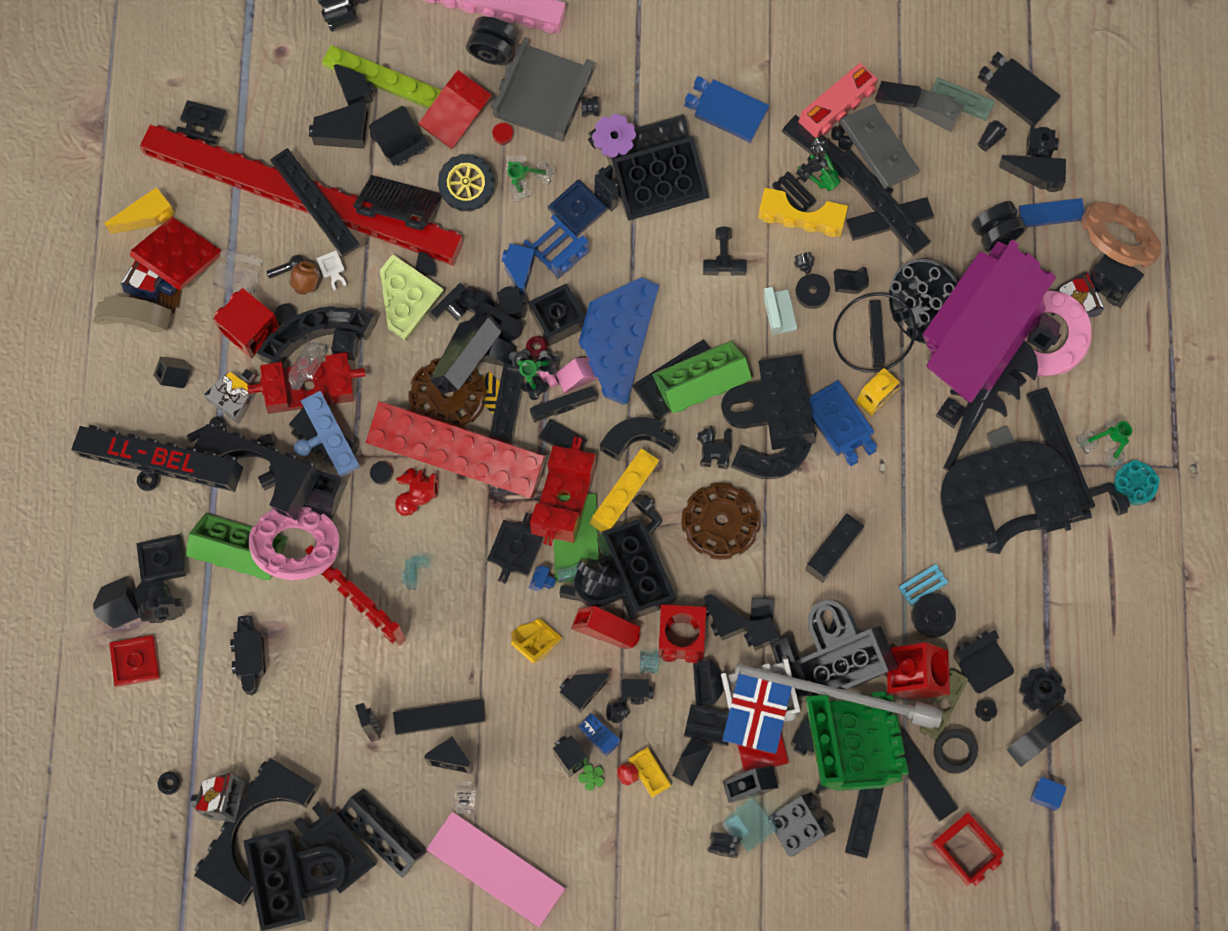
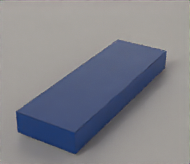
(1052, 212)

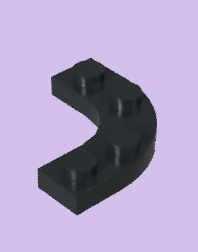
(770, 466)

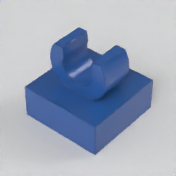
(541, 579)

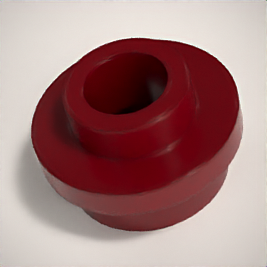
(536, 340)

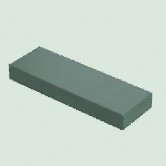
(973, 103)

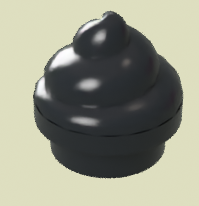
(804, 262)
(616, 712)

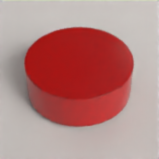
(502, 133)

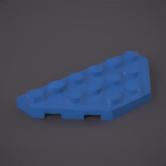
(615, 335)

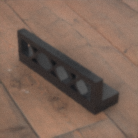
(383, 828)

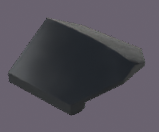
(116, 603)

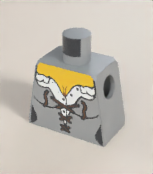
(231, 394)

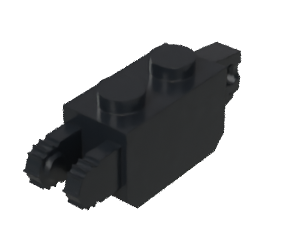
(249, 654)

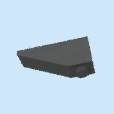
(938, 109)

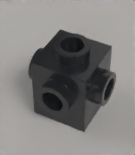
(1041, 142)

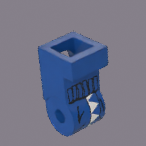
(599, 734)

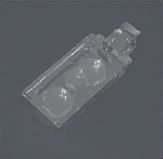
(307, 363)

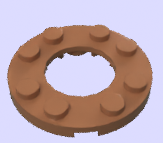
(1094, 221)

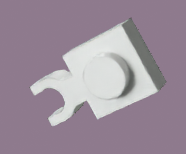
(332, 267)

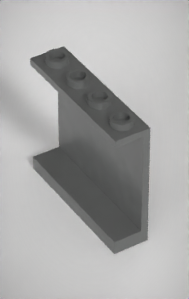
(542, 91)

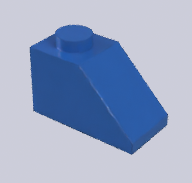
(518, 265)

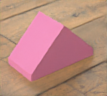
(575, 374)

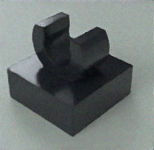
(951, 412)

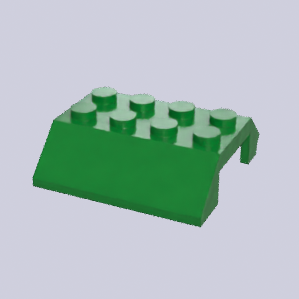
(856, 743)

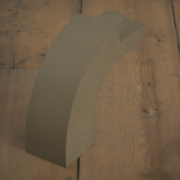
(132, 311)

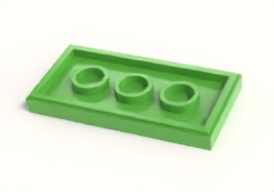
(585, 544)

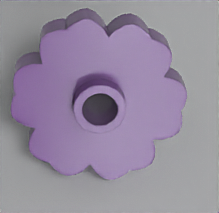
(603, 140)

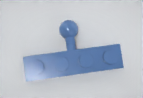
(328, 434)

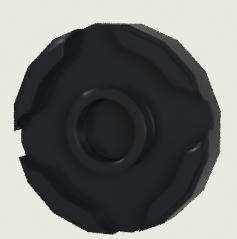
(933, 615)

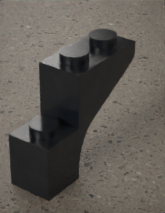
(729, 623)

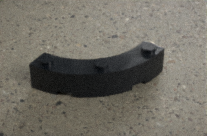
(312, 325)

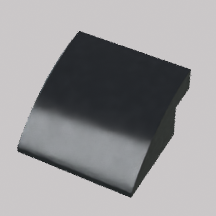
(659, 169)

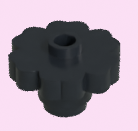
(597, 575)
(160, 606)
(1034, 698)

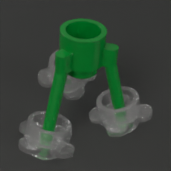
(518, 173)
(1116, 431)

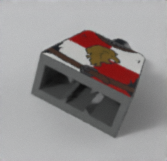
(219, 797)

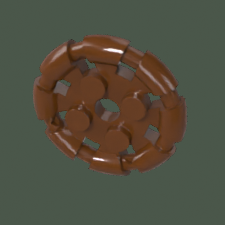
(447, 406)
(715, 532)

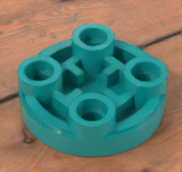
(1137, 482)

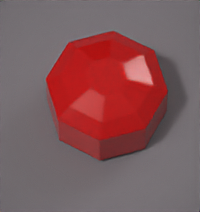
(627, 773)

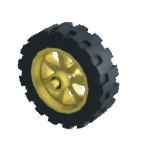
(485, 173)

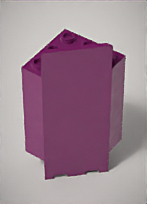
(986, 319)

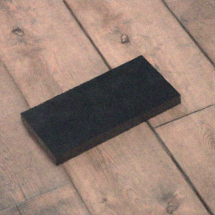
(648, 389)

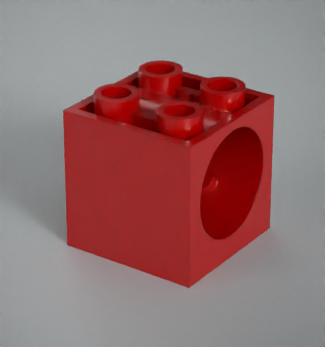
(245, 322)
(690, 615)
(920, 672)

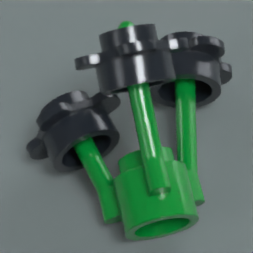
(816, 162)
(530, 369)

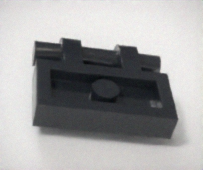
(202, 116)

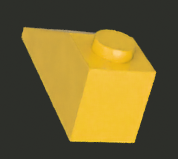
(144, 213)

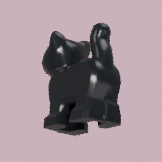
(715, 450)

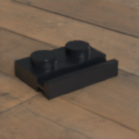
(706, 724)

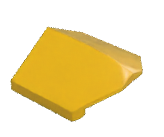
(535, 640)

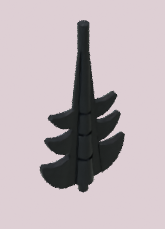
(1023, 361)

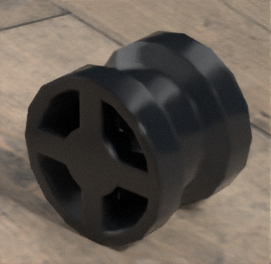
(589, 106)

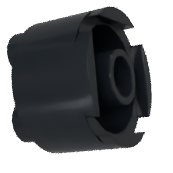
(338, 13)

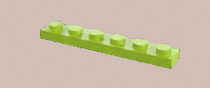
(383, 77)

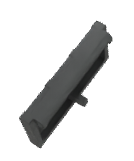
(879, 146)

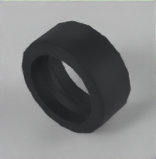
(953, 768)

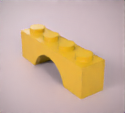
(826, 220)
(624, 491)

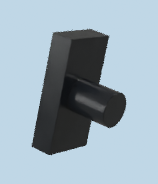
(449, 303)

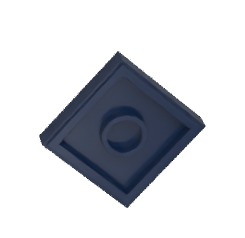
(577, 208)

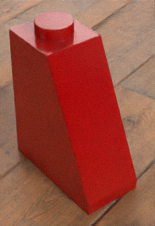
(606, 627)

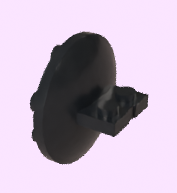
(924, 288)

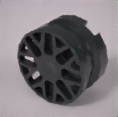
(724, 845)

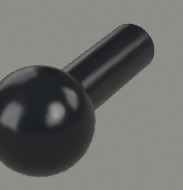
(296, 259)
(213, 421)

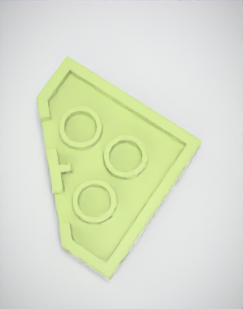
(406, 296)

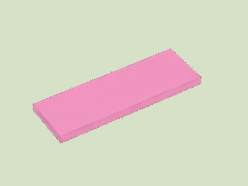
(495, 869)

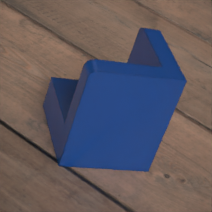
(1048, 794)

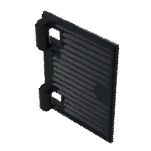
(397, 201)

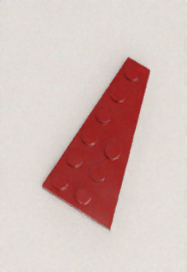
(363, 603)

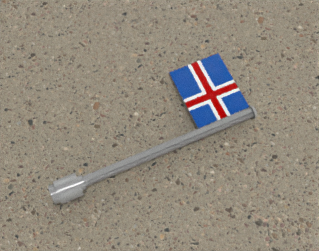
(763, 698)

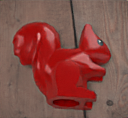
(420, 491)

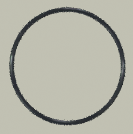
(896, 362)

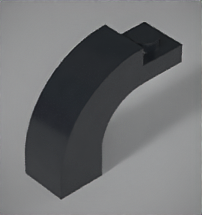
(636, 430)
(1044, 734)

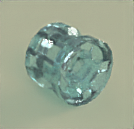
(649, 662)

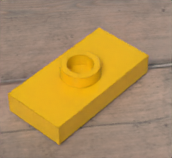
(650, 772)

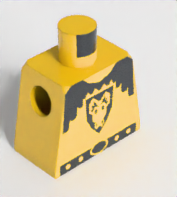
(880, 390)

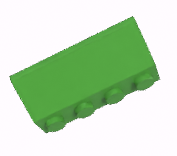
(702, 376)
(227, 545)

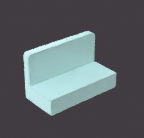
(779, 311)

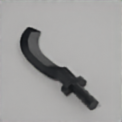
(1023, 524)

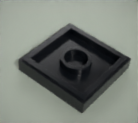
(161, 559)

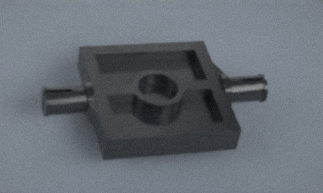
(515, 548)

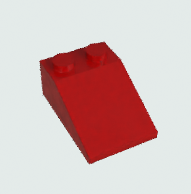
(454, 109)

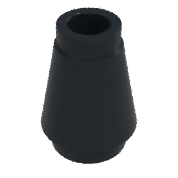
(993, 133)

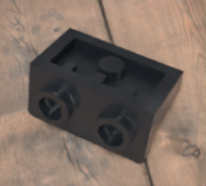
(606, 188)

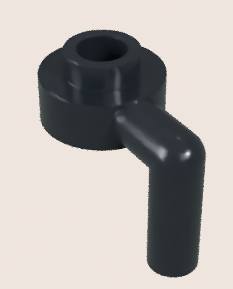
(1119, 502)
(645, 505)

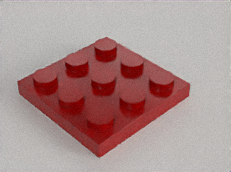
(175, 253)

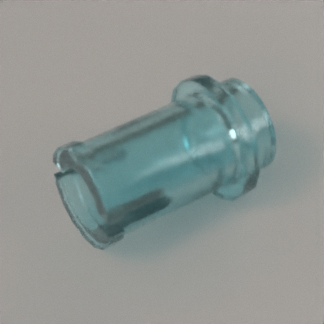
(567, 573)

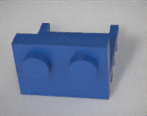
(567, 257)

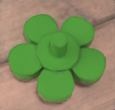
(591, 777)

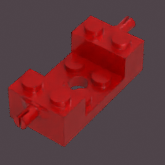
(332, 378)
(570, 474)

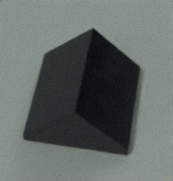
(448, 756)

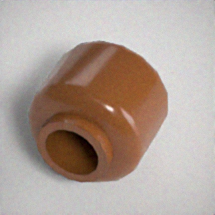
(304, 277)

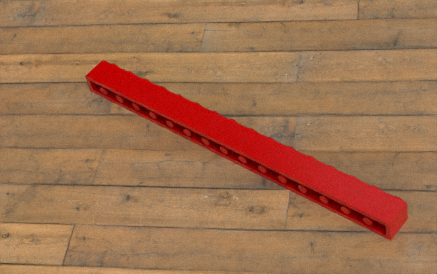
(269, 184)

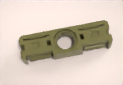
(957, 685)

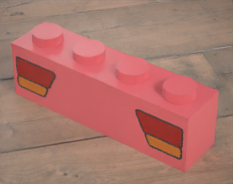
(838, 100)

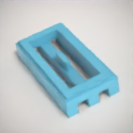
(939, 575)

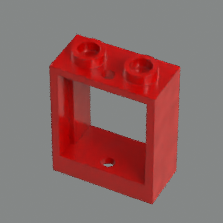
(969, 821)

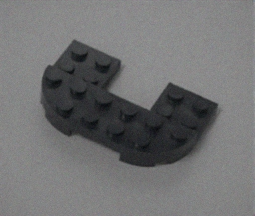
(1000, 471)

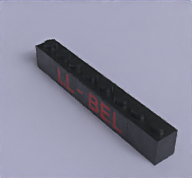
(157, 458)

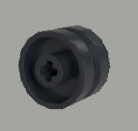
(492, 40)
(999, 225)

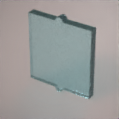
(750, 824)

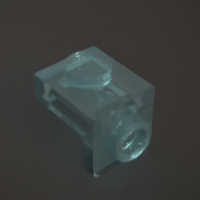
(409, 573)

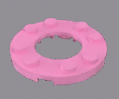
(1078, 339)
(294, 569)

